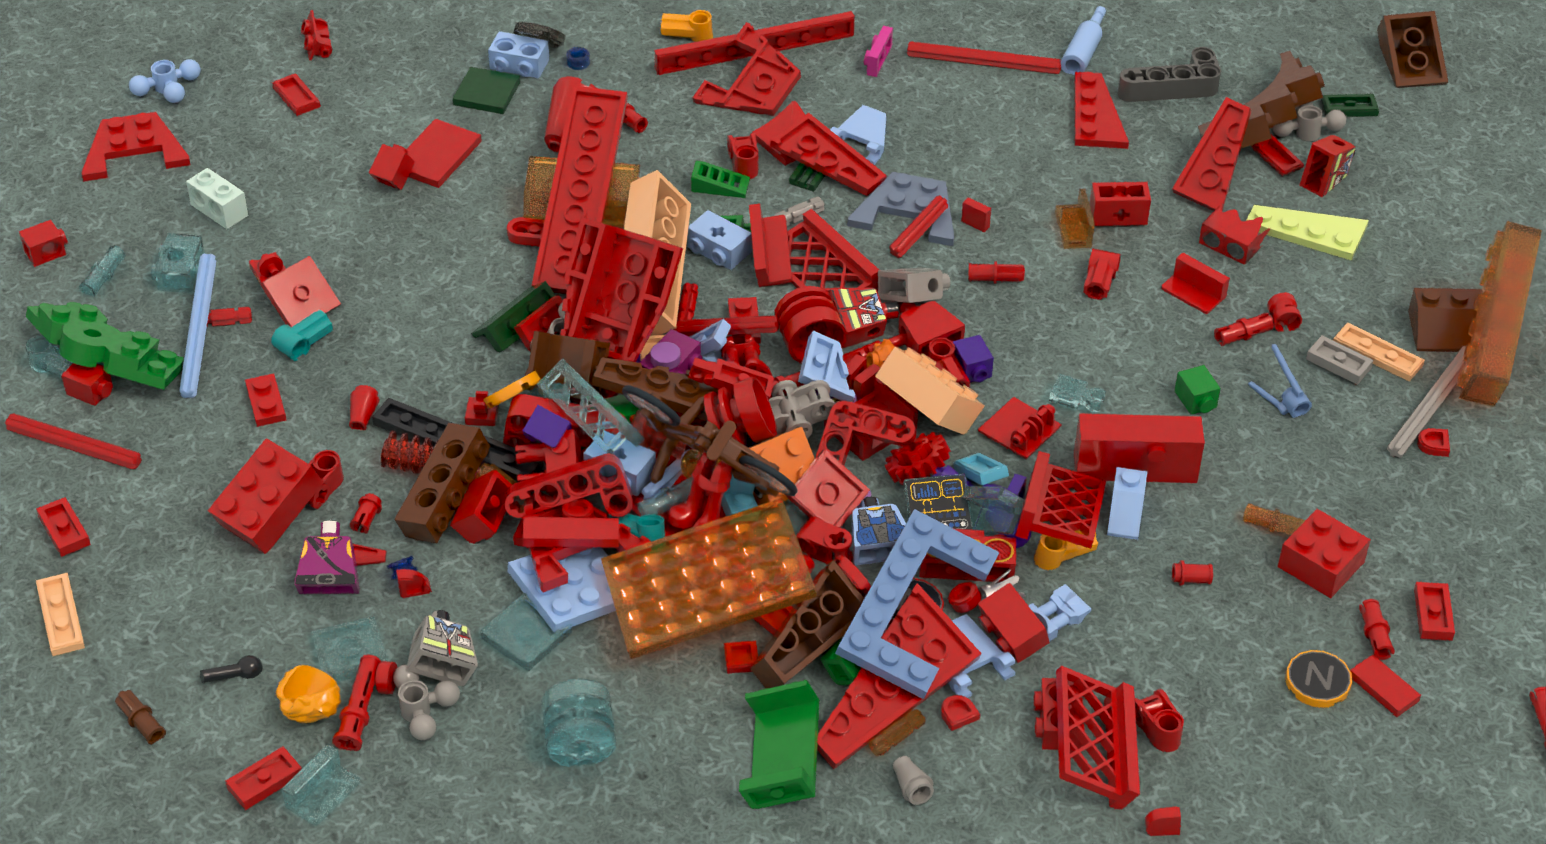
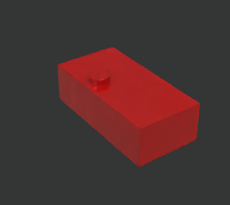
(1160, 444)

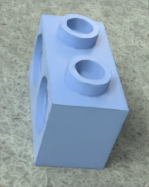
(518, 54)

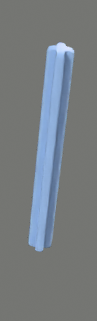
(197, 326)

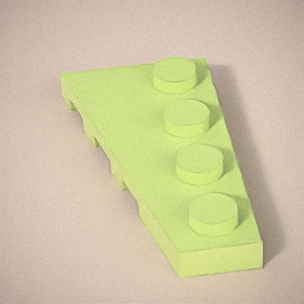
(1317, 231)

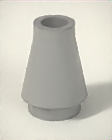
(914, 783)

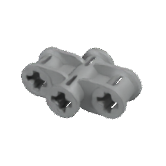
(800, 406)

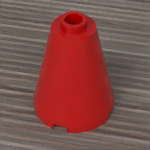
(558, 110)

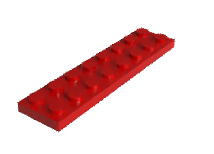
(580, 177)

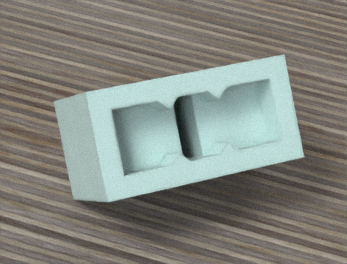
(217, 198)

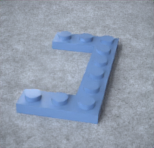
(863, 639)

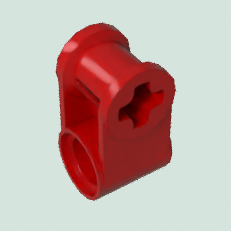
(744, 154)
(329, 468)
(823, 539)
(1160, 721)

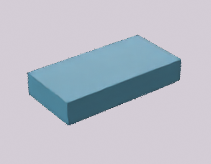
(981, 468)

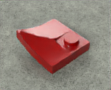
(777, 125)

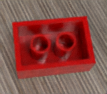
(266, 496)

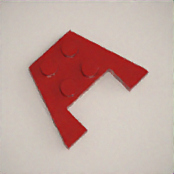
(761, 84)
(130, 137)
(545, 559)

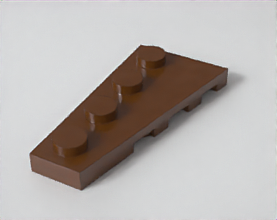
(675, 388)

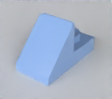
(713, 340)

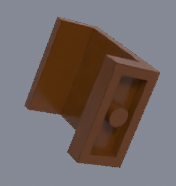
(579, 353)

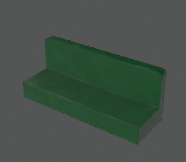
(500, 327)

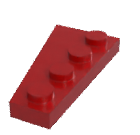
(1095, 114)

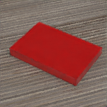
(440, 151)

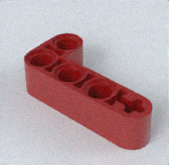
(522, 408)
(568, 492)

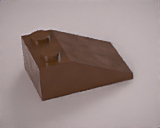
(1412, 49)

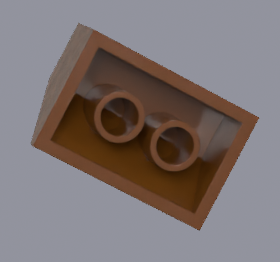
(1442, 318)

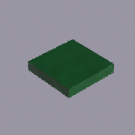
(486, 90)

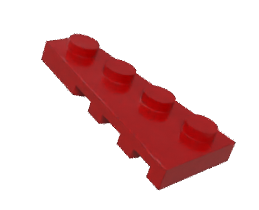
(827, 153)
(1213, 162)

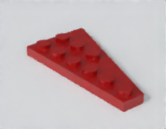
(875, 703)

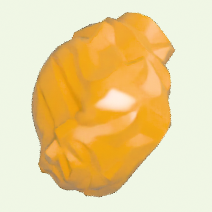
(308, 694)

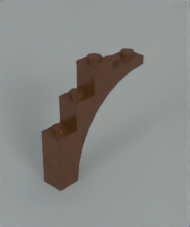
(1277, 103)

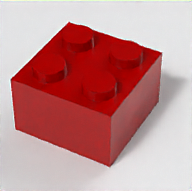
(1323, 553)

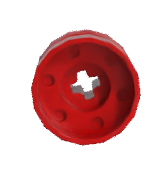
(808, 311)
(747, 409)

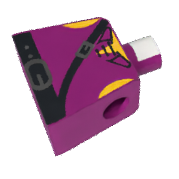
(327, 563)

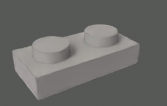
(1339, 359)

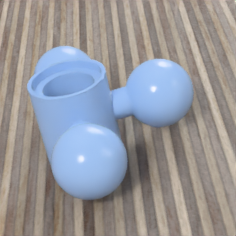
(165, 79)

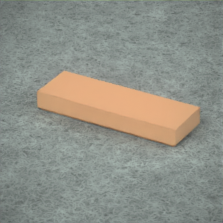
(1382, 352)
(60, 614)

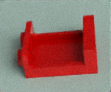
(886, 400)

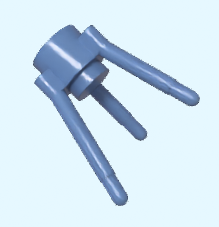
(1293, 398)

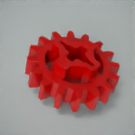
(918, 458)

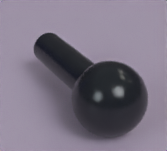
(247, 667)

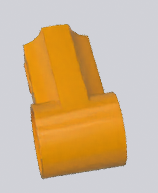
(694, 26)
(1053, 551)

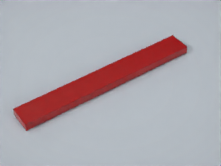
(779, 37)

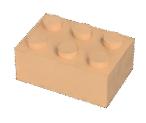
(930, 389)

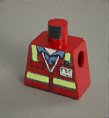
(1328, 156)
(862, 313)

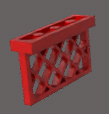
(836, 247)
(1040, 497)
(1118, 741)

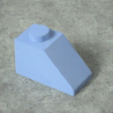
(1127, 503)

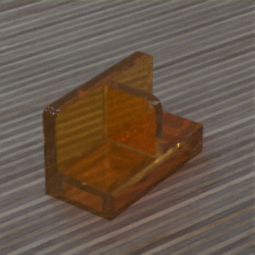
(1076, 223)

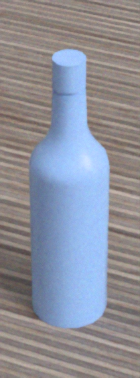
(1083, 44)

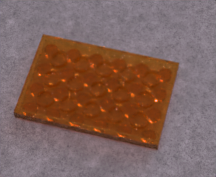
(707, 578)

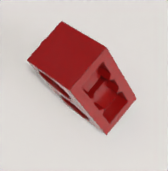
(1047, 725)

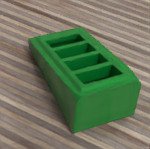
(709, 180)

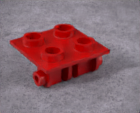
(1021, 426)

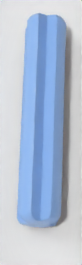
(671, 474)

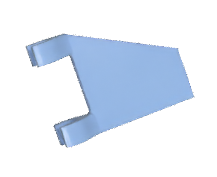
(867, 127)
(990, 653)

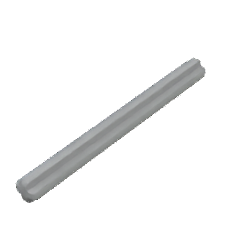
(1427, 407)

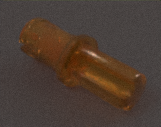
(1271, 519)

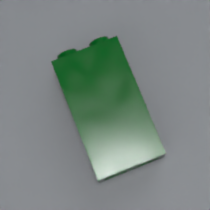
(783, 745)

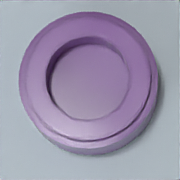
(666, 355)

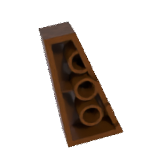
(809, 628)

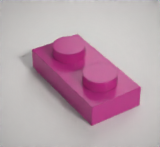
(879, 50)

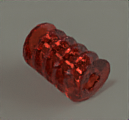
(406, 454)

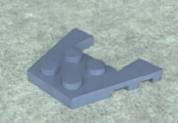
(905, 197)

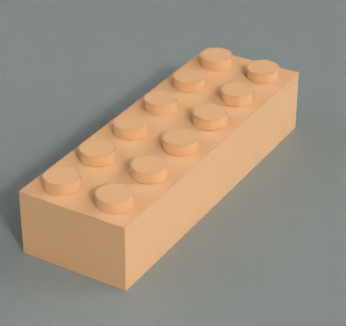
(663, 214)

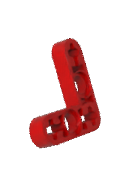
(847, 429)

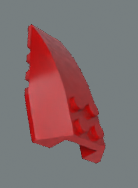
(617, 288)

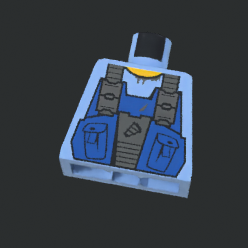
(874, 531)

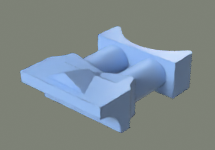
(1067, 605)

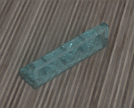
(598, 403)

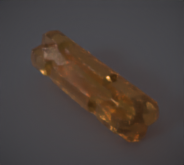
(897, 732)

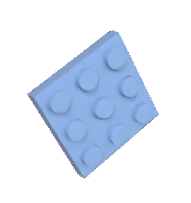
(576, 602)

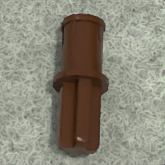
(140, 716)

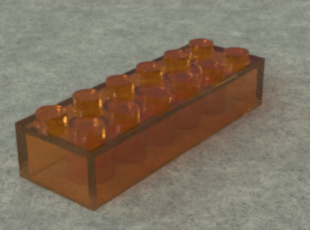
(1499, 314)

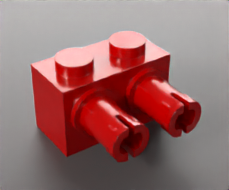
(565, 454)

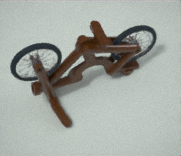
(707, 439)

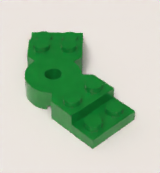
(89, 339)

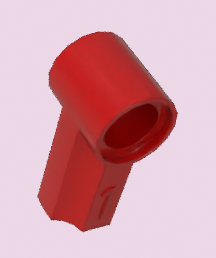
(1101, 271)
(942, 352)

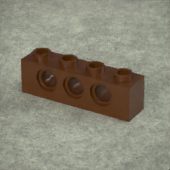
(442, 483)

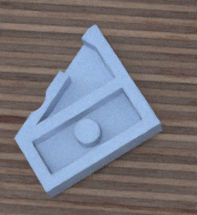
(825, 362)

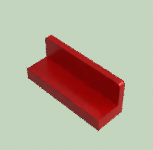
(770, 248)

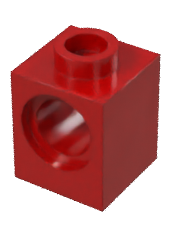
(43, 242)

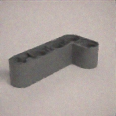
(1172, 81)

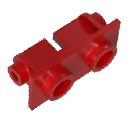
(316, 36)

